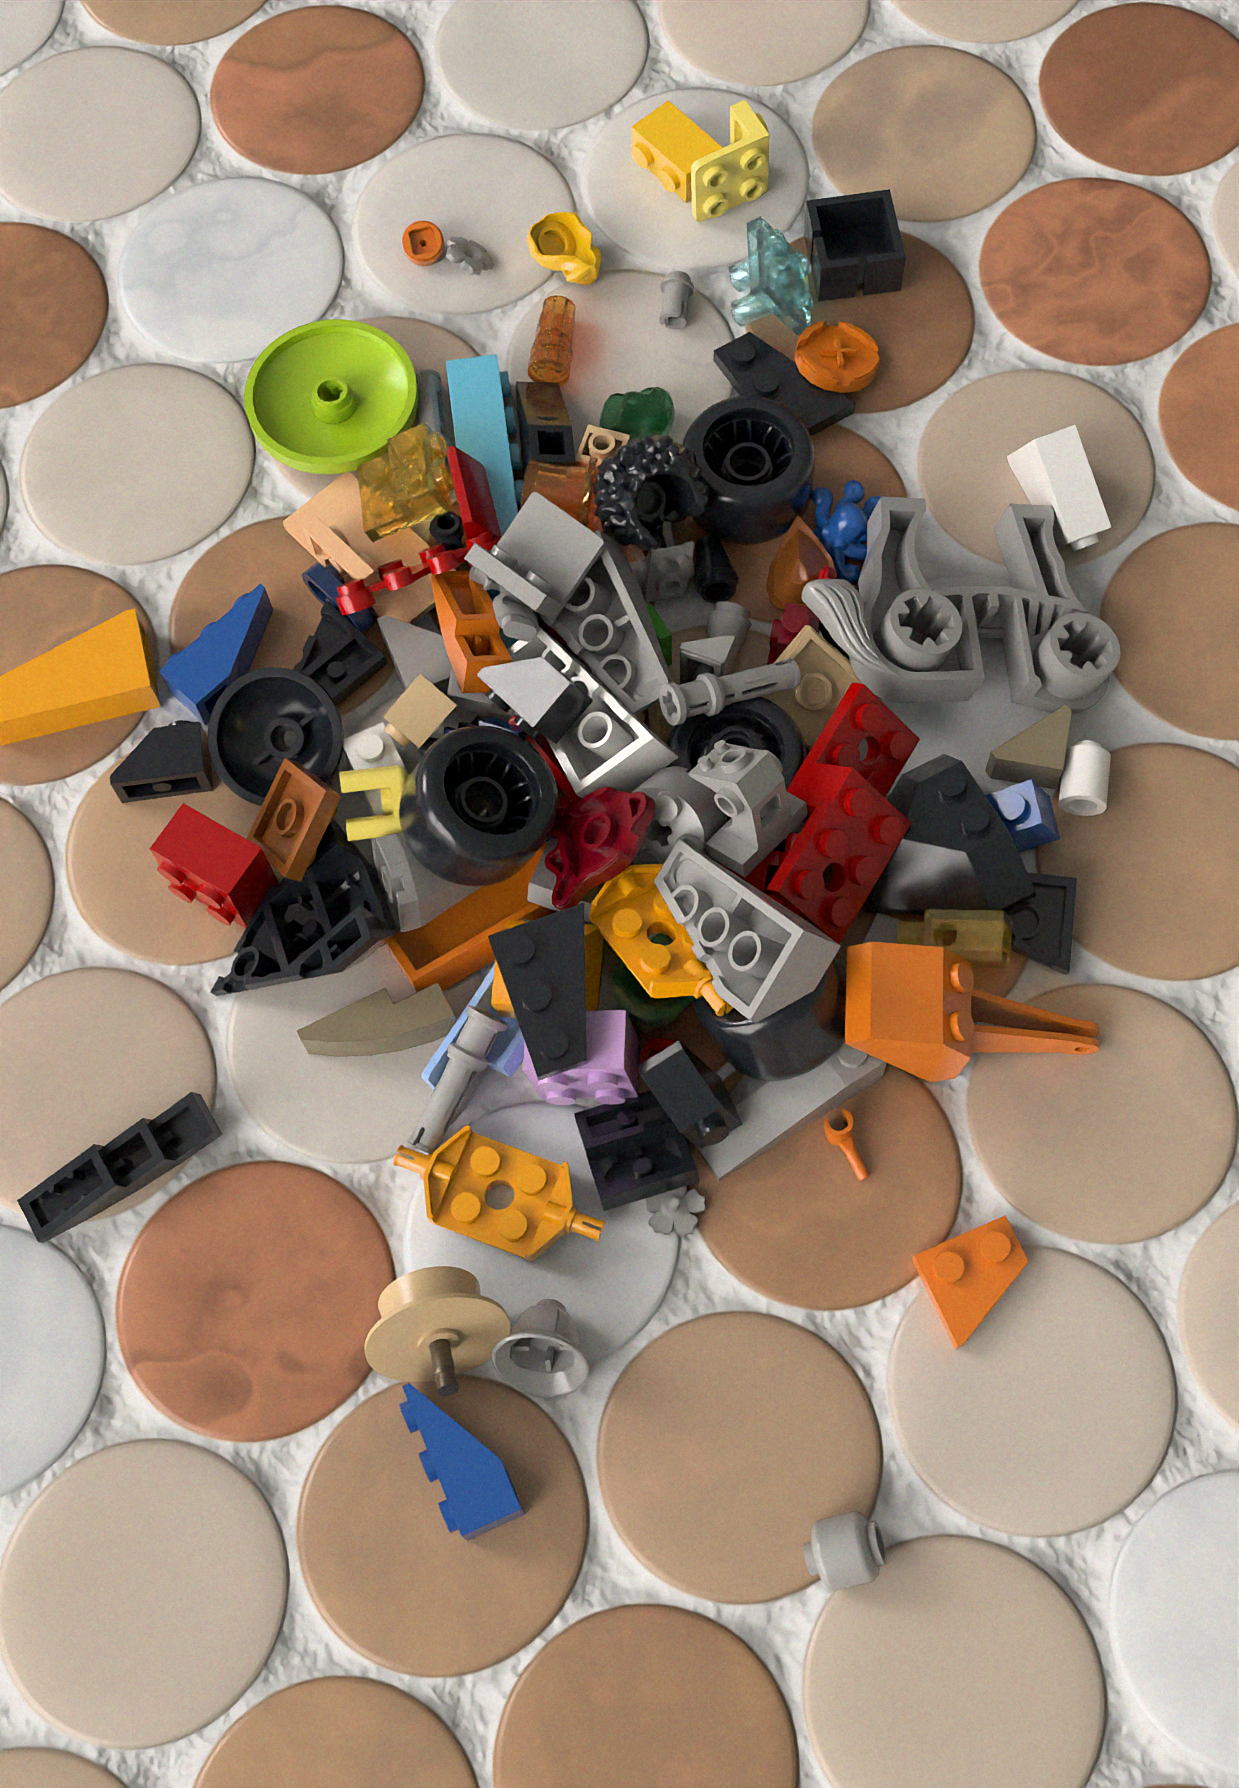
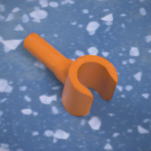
(844, 1140)

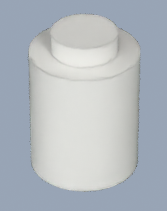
(1085, 779)

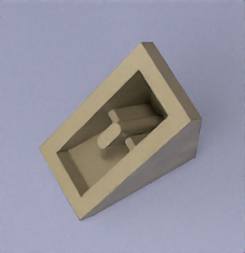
(1034, 753)

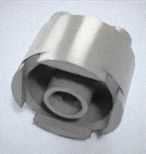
(682, 812)

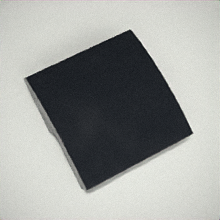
(634, 1150)

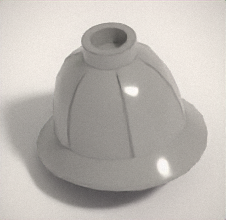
(542, 1352)

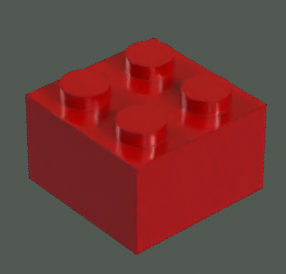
(213, 866)

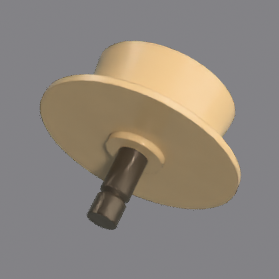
(434, 1328)

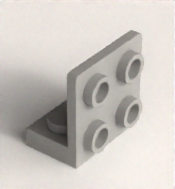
(540, 556)

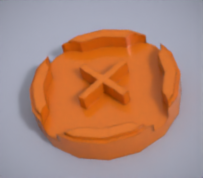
(837, 357)

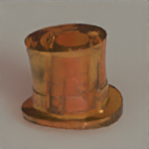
(565, 487)

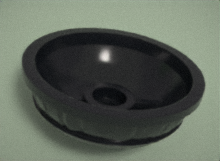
(251, 725)

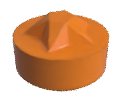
(423, 243)

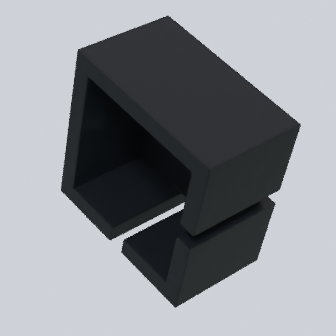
(854, 245)

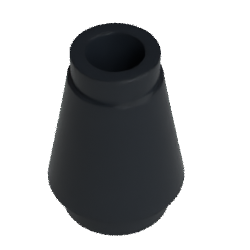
(714, 572)

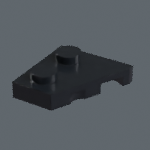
(339, 655)

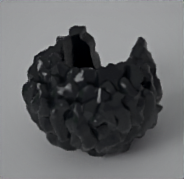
(645, 486)

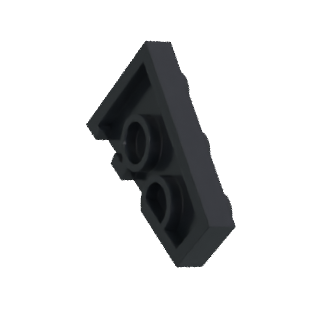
(546, 986)

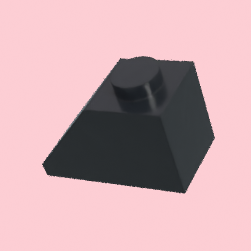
(166, 764)
(691, 1095)

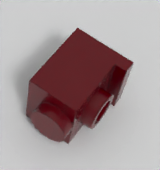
(785, 630)

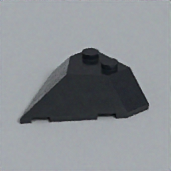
(953, 850)
(313, 924)

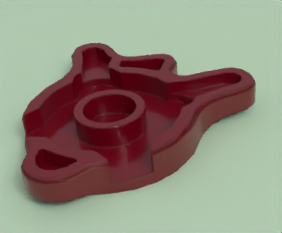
(596, 841)

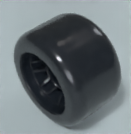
(756, 468)
(746, 723)
(478, 806)
(787, 1040)

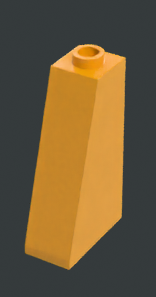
(80, 682)

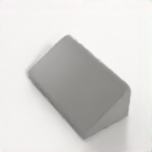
(707, 656)

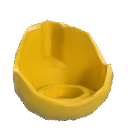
(565, 245)

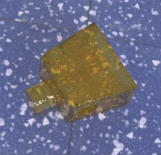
(982, 935)

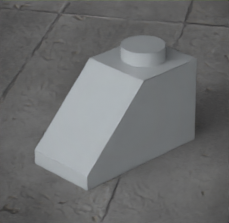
(416, 652)

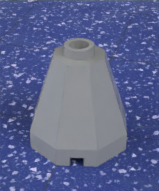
(410, 888)

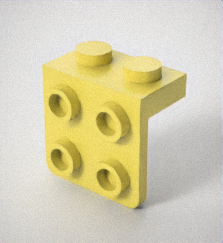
(734, 172)

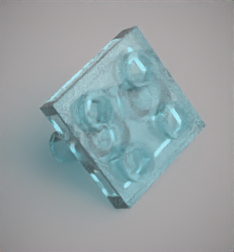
(775, 279)

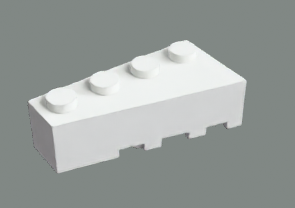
(608, 740)

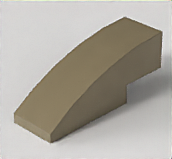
(380, 1026)

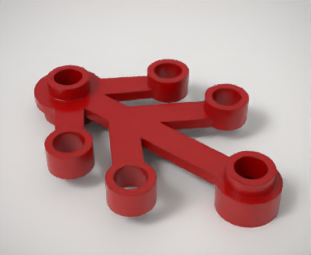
(394, 575)

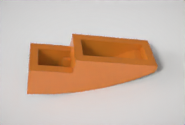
(468, 628)

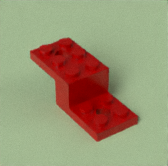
(847, 813)

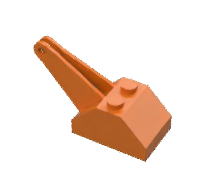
(919, 1012)

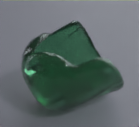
(639, 413)

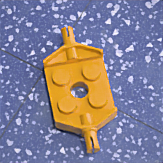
(629, 912)
(465, 1171)

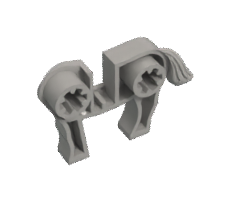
(925, 641)

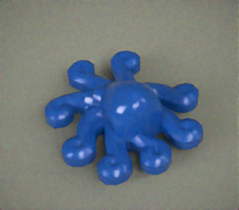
(845, 529)

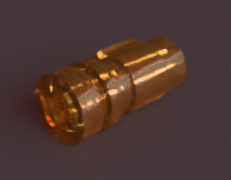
(552, 349)

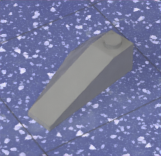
(748, 941)
(781, 1108)

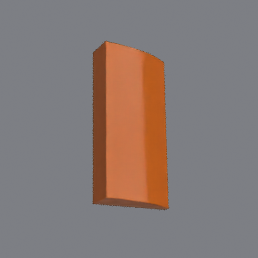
(458, 939)

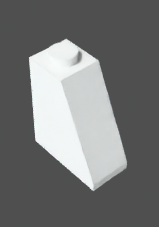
(1058, 474)

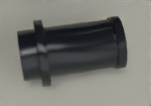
(447, 530)

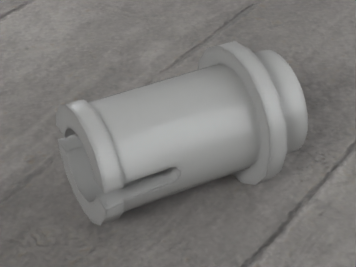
(676, 290)

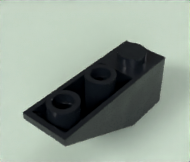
(543, 424)

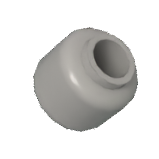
(845, 1550)

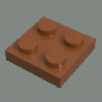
(294, 819)

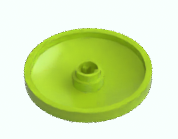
(330, 395)

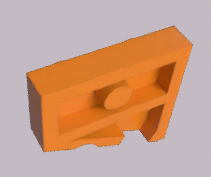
(970, 1275)

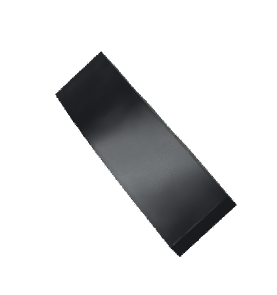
(120, 1168)

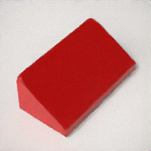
(472, 494)

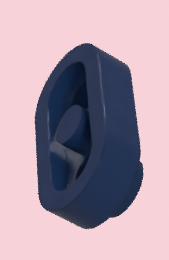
(323, 583)

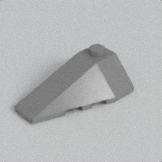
(613, 630)

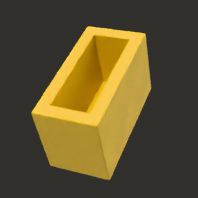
(668, 147)

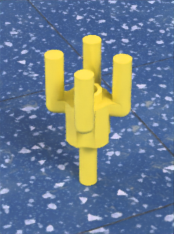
(391, 784)

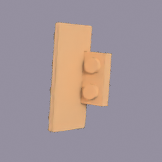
(334, 534)

